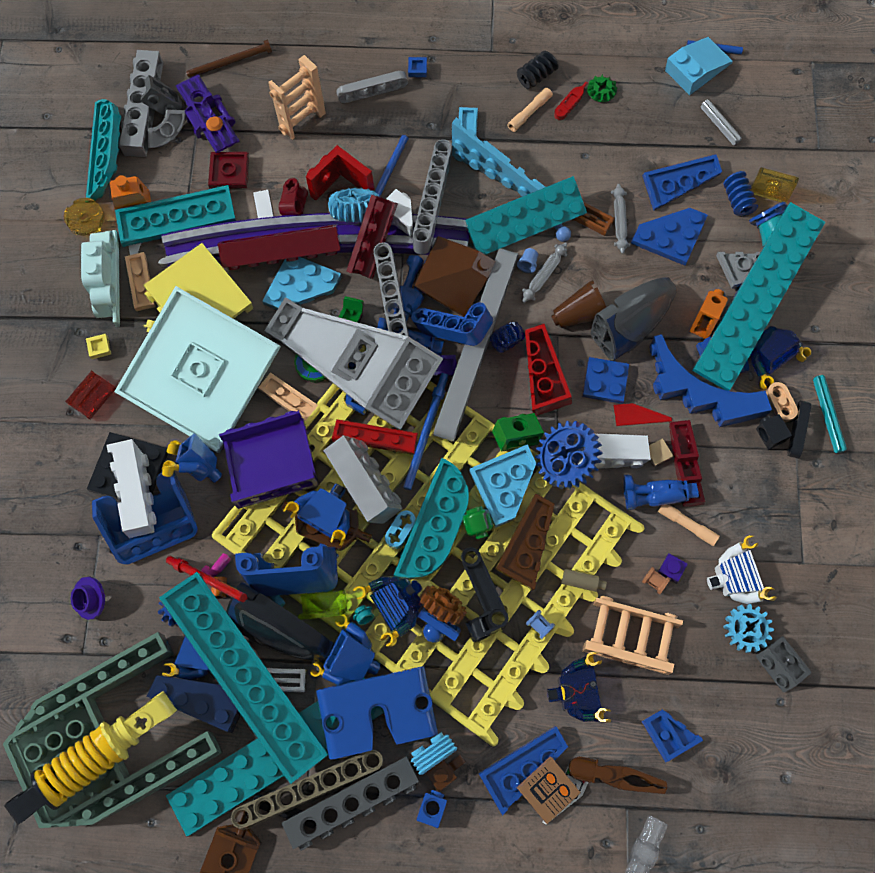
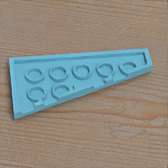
(489, 160)

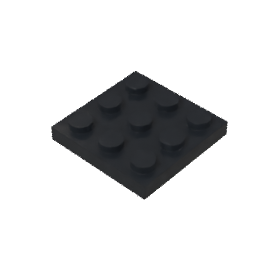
(103, 478)

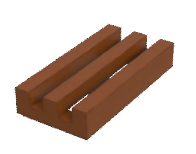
(592, 222)

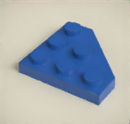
(671, 235)

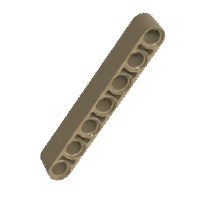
(296, 788)

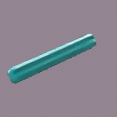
(829, 414)

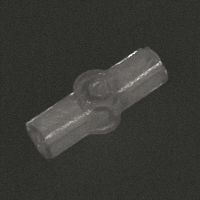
(646, 847)

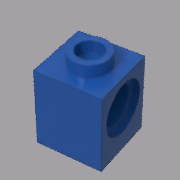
(424, 816)

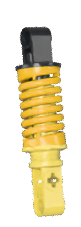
(87, 760)

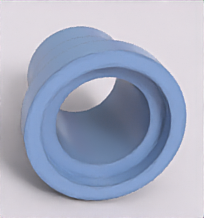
(528, 261)

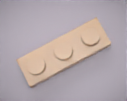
(138, 276)
(287, 396)

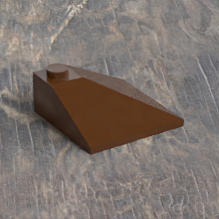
(454, 274)

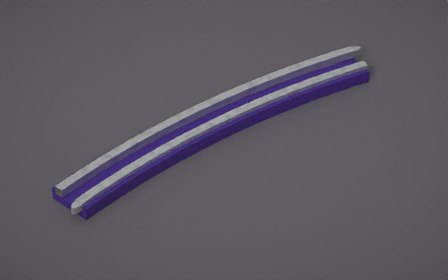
(183, 241)

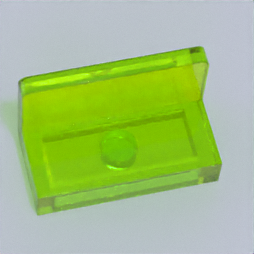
(323, 604)

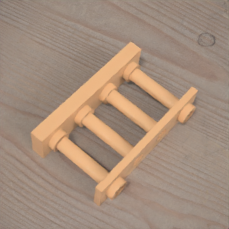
(313, 96)
(617, 651)

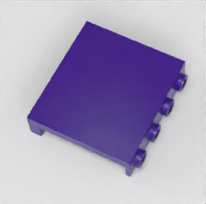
(269, 459)

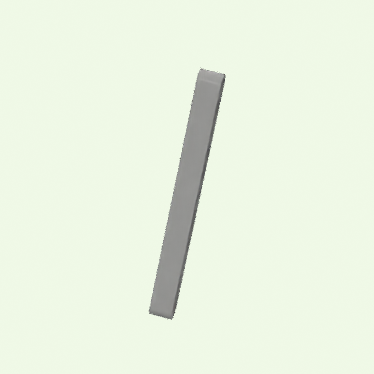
(472, 356)

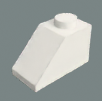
(403, 213)

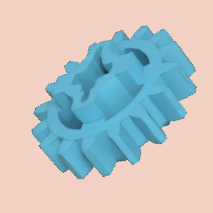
(755, 634)

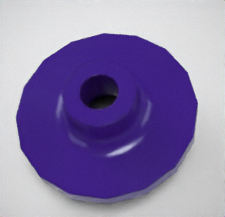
(88, 598)

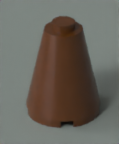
(579, 307)

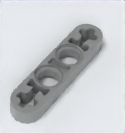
(353, 91)

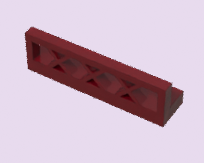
(372, 232)

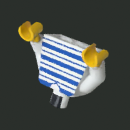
(739, 575)

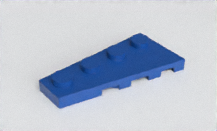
(676, 180)
(514, 768)

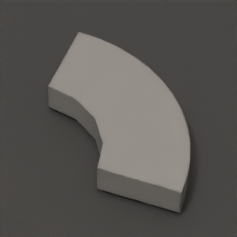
(167, 129)

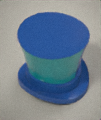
(767, 220)

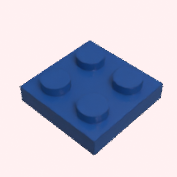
(605, 380)

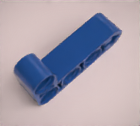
(455, 328)

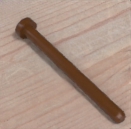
(230, 59)

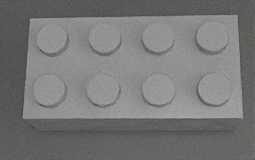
(363, 479)

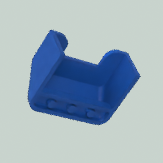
(173, 524)

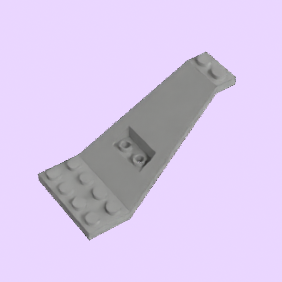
(385, 376)

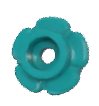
(363, 615)

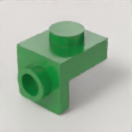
(352, 309)

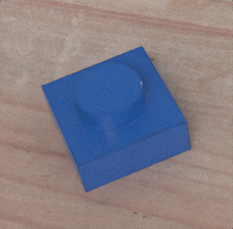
(417, 67)

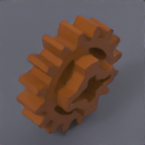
(443, 605)

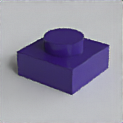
(672, 568)

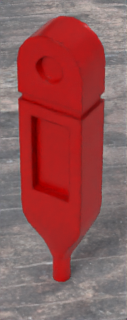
(569, 102)

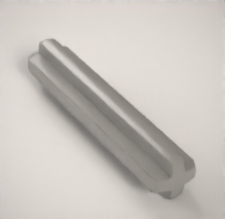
(721, 122)

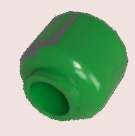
(477, 522)

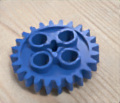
(568, 455)

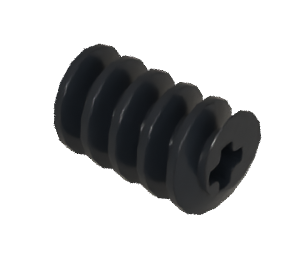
(537, 69)

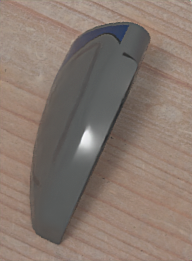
(637, 315)

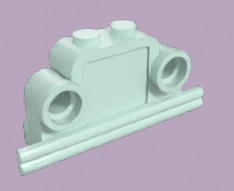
(101, 274)

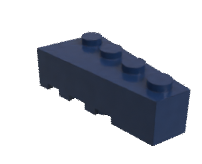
(198, 699)

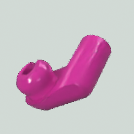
(218, 566)

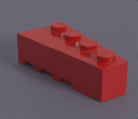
(546, 377)

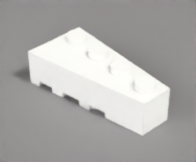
(132, 488)

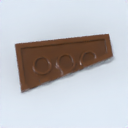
(527, 544)

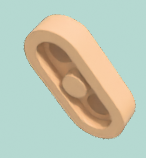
(783, 402)

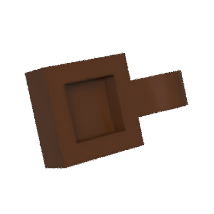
(443, 773)

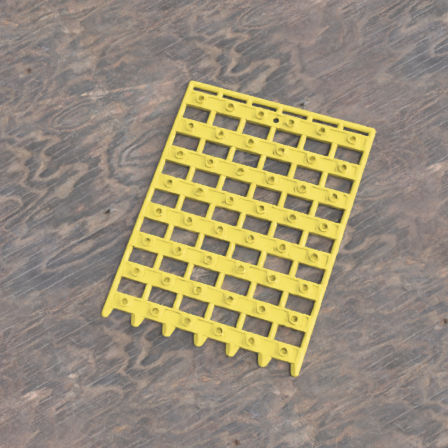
(526, 654)

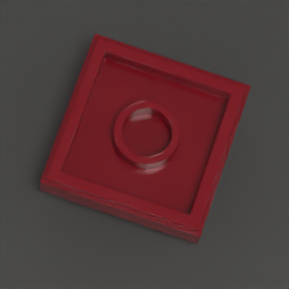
(228, 169)

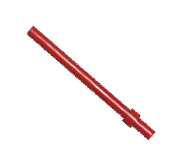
(183, 566)

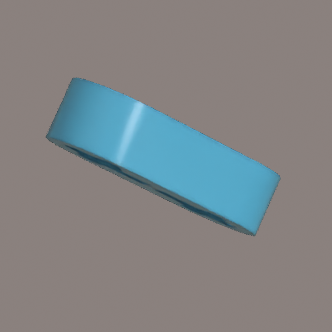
(395, 527)

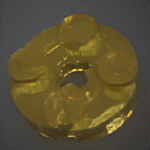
(91, 224)

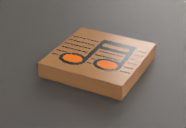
(548, 790)

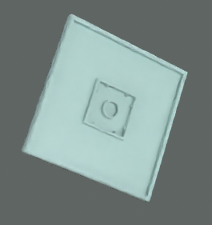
(197, 368)

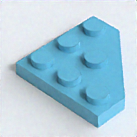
(301, 283)
(504, 483)

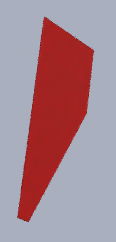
(634, 414)

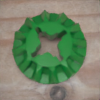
(605, 94)

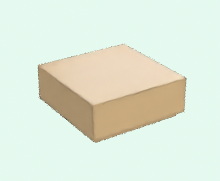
(659, 452)

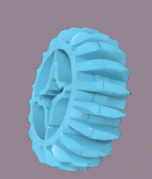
(350, 204)

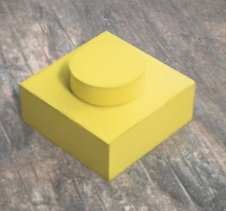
(98, 346)

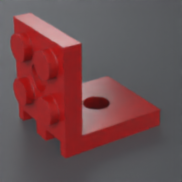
(334, 165)

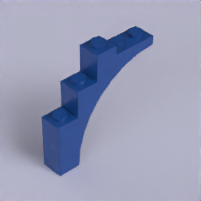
(699, 396)

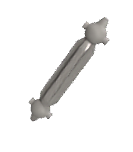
(620, 218)
(544, 273)

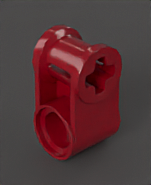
(292, 198)

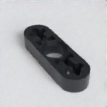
(799, 430)

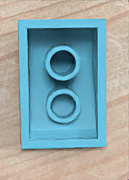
(697, 64)

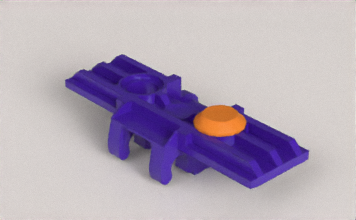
(200, 114)

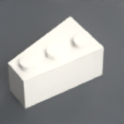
(622, 451)

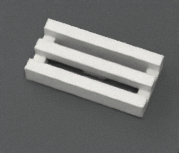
(301, 680)

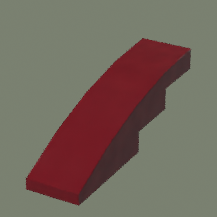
(686, 458)

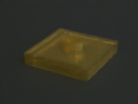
(774, 185)

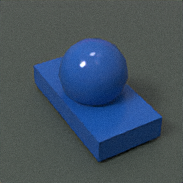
(435, 629)

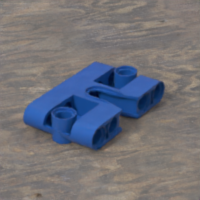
(353, 707)

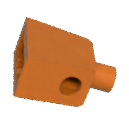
(128, 192)
(711, 307)

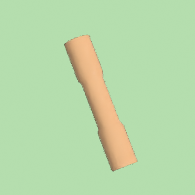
(522, 117)
(699, 530)

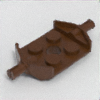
(353, 533)
(234, 841)

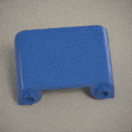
(314, 575)

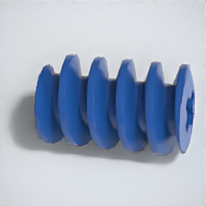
(740, 194)

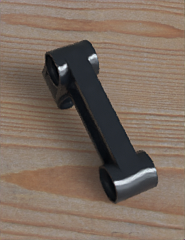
(487, 595)

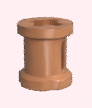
(656, 580)

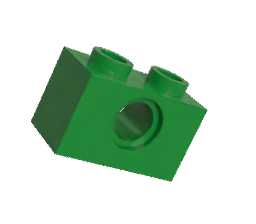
(517, 431)

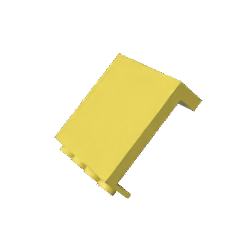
(204, 279)

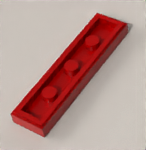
(377, 436)

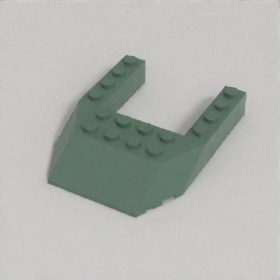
(70, 714)

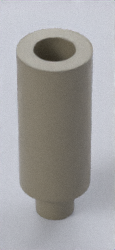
(582, 580)

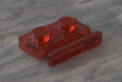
(90, 395)

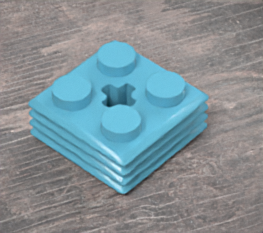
(427, 758)

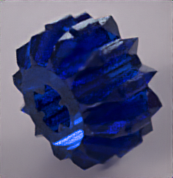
(507, 336)

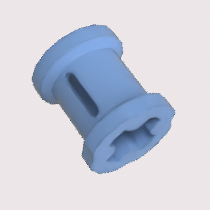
(540, 624)

